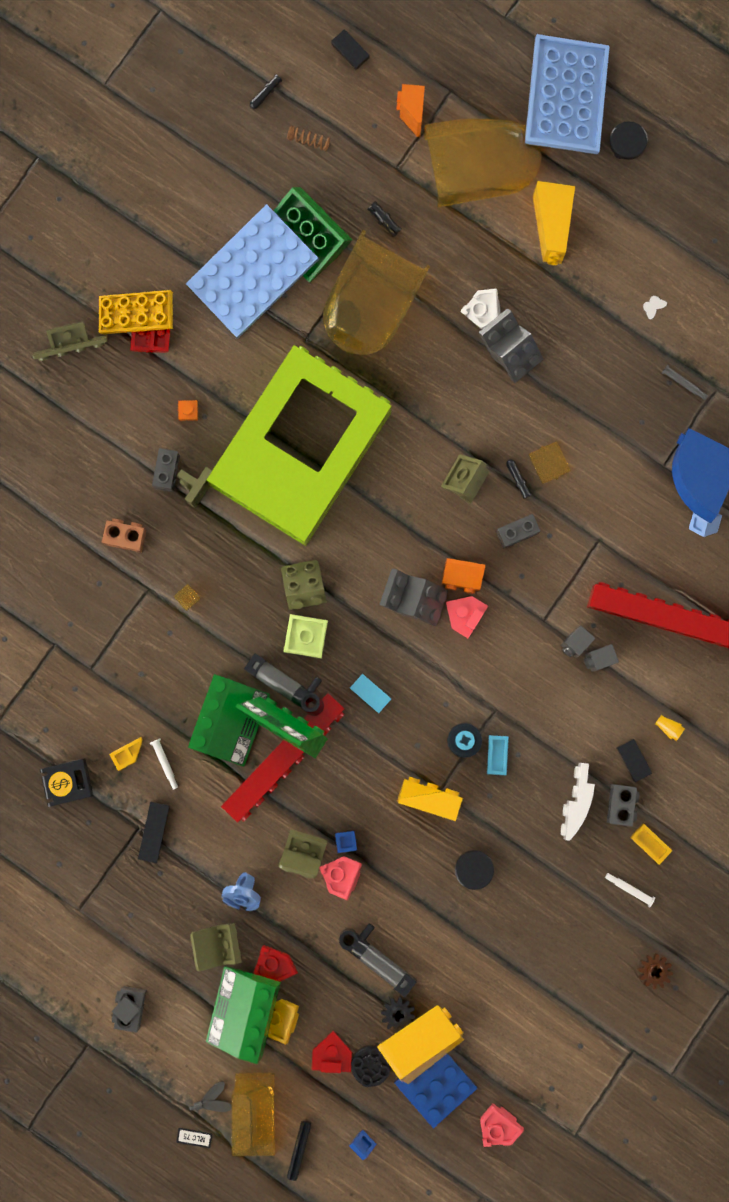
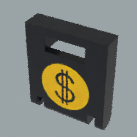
(62, 782)

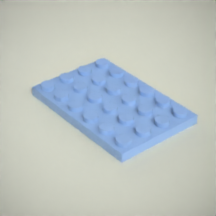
(567, 94)
(252, 271)

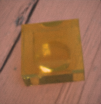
(187, 597)

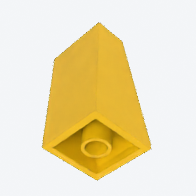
(553, 216)
(421, 1044)

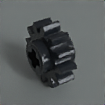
(403, 1019)

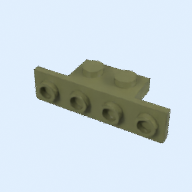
(68, 338)

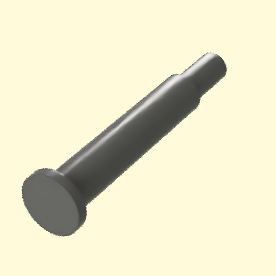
(684, 382)

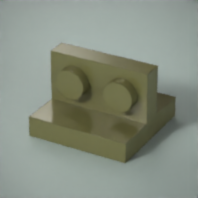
(466, 477)
(197, 487)

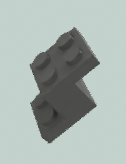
(511, 345)
(414, 597)

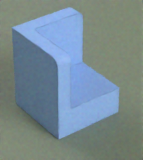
(703, 527)

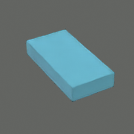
(370, 693)
(497, 755)

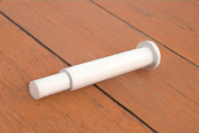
(164, 762)
(631, 890)

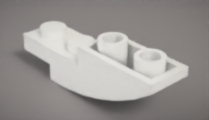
(577, 810)

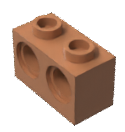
(123, 540)

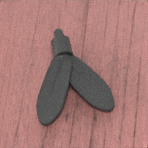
(209, 1102)

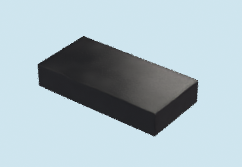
(350, 49)
(634, 760)

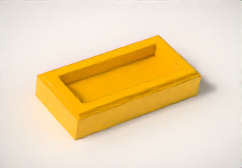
(651, 844)

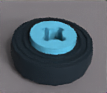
(461, 736)

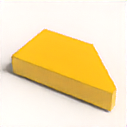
(127, 754)

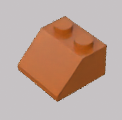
(411, 106)
(462, 575)

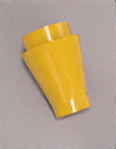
(670, 728)

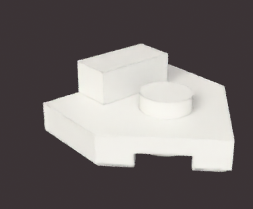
(483, 307)

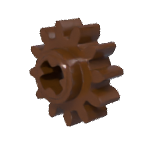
(661, 975)

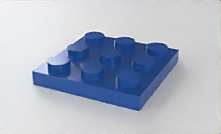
(438, 1090)

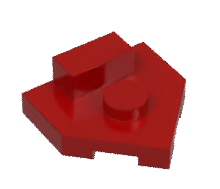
(274, 964)
(332, 1055)

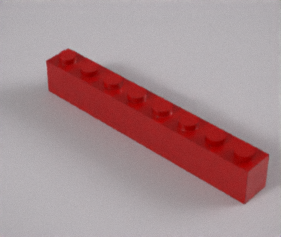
(659, 615)
(277, 765)

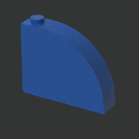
(701, 473)

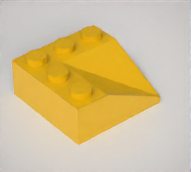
(430, 799)

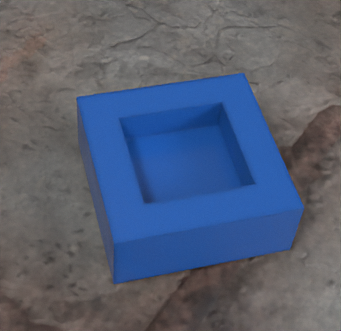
(346, 841)
(362, 1145)

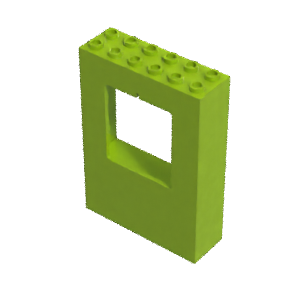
(276, 483)

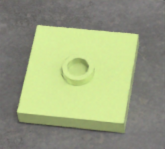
(305, 636)

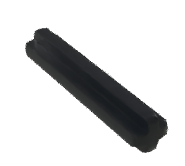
(299, 1149)

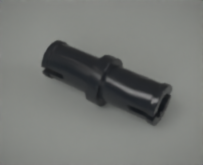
(384, 219)

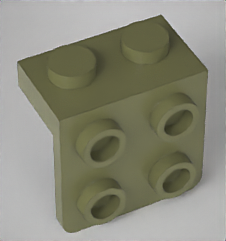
(303, 584)
(303, 854)
(215, 946)

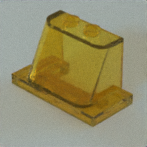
(253, 1115)

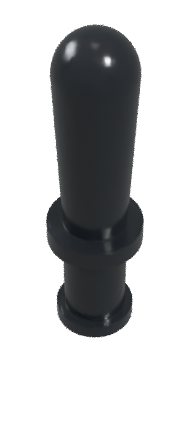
(269, 88)
(521, 484)

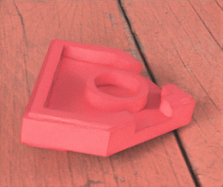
(465, 614)
(341, 876)
(499, 1127)

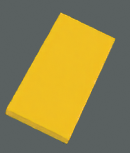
(136, 312)

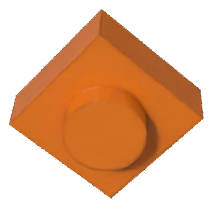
(188, 410)

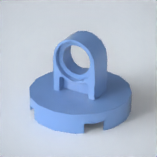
(242, 893)

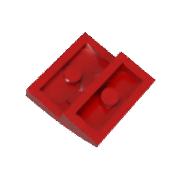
(150, 341)

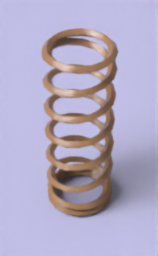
(291, 135)

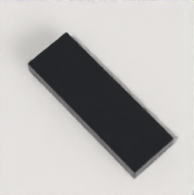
(153, 832)

